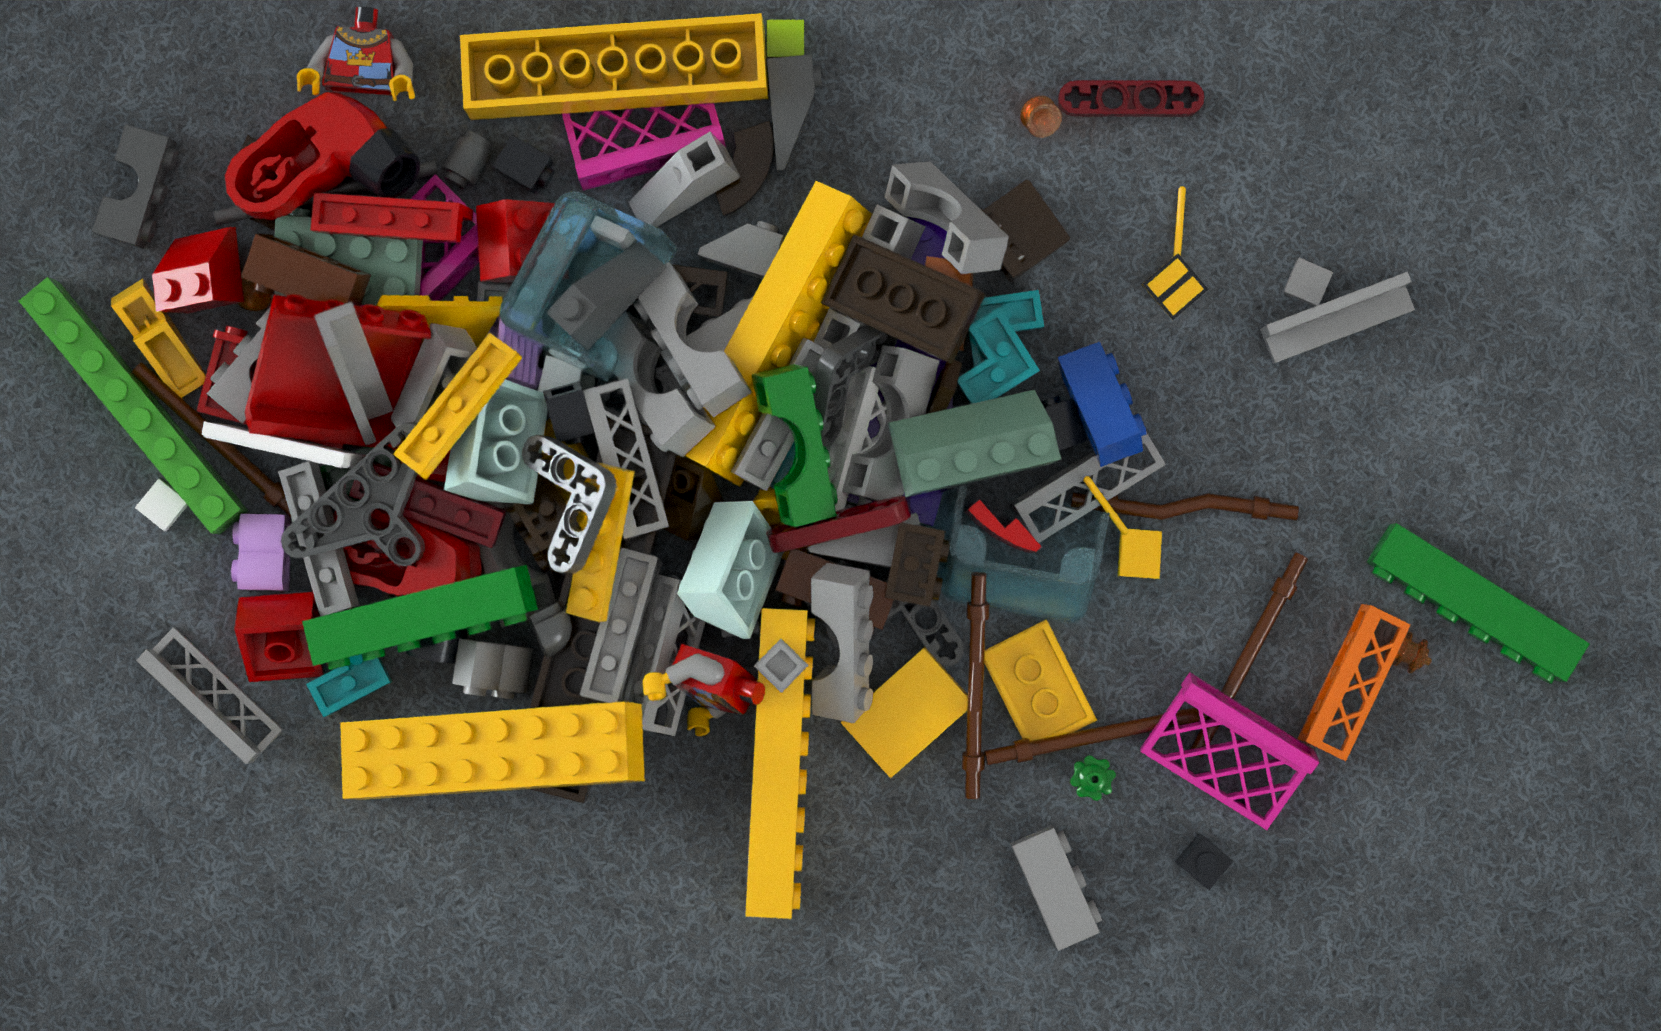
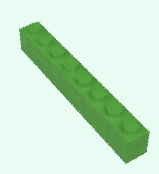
(133, 405)

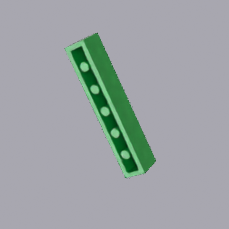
(1477, 603)
(419, 616)

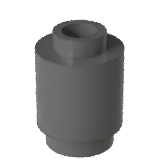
(467, 160)

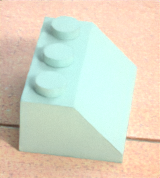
(488, 455)
(730, 568)

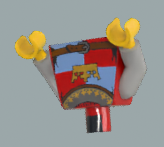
(360, 61)
(710, 682)

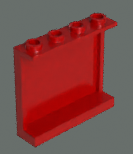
(295, 380)

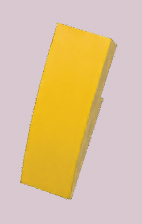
(158, 339)

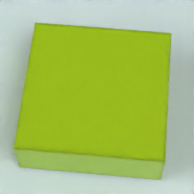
(785, 38)

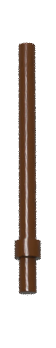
(273, 491)
(1283, 589)
(1024, 750)

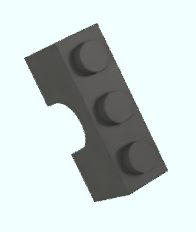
(132, 218)

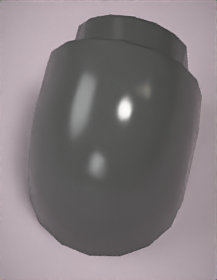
(551, 627)

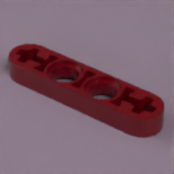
(1130, 94)
(846, 523)

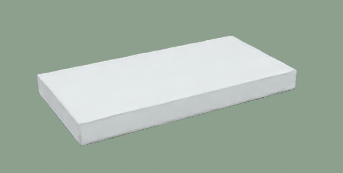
(282, 445)

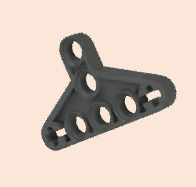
(354, 517)

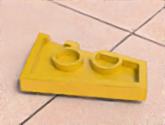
(473, 316)

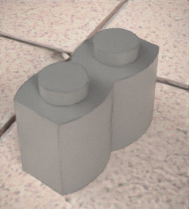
(492, 667)

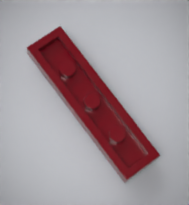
(447, 510)

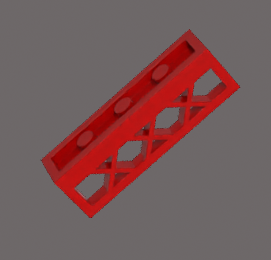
(389, 217)

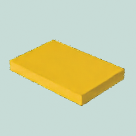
(1038, 684)
(909, 712)

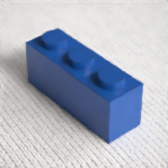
(1102, 403)

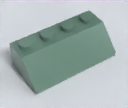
(973, 442)

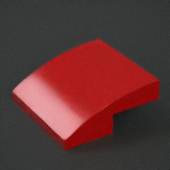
(1013, 534)

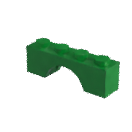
(806, 490)

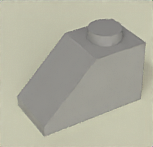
(745, 250)

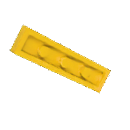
(457, 406)
(593, 584)

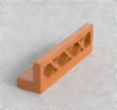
(1341, 674)

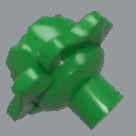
(1092, 778)

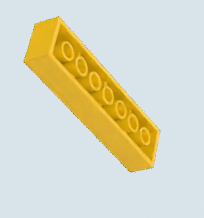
(614, 66)
(782, 314)
(493, 751)
(778, 774)

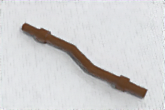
(1258, 506)
(977, 612)

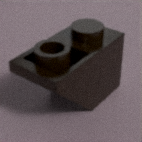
(689, 498)

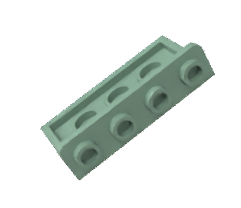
(390, 261)

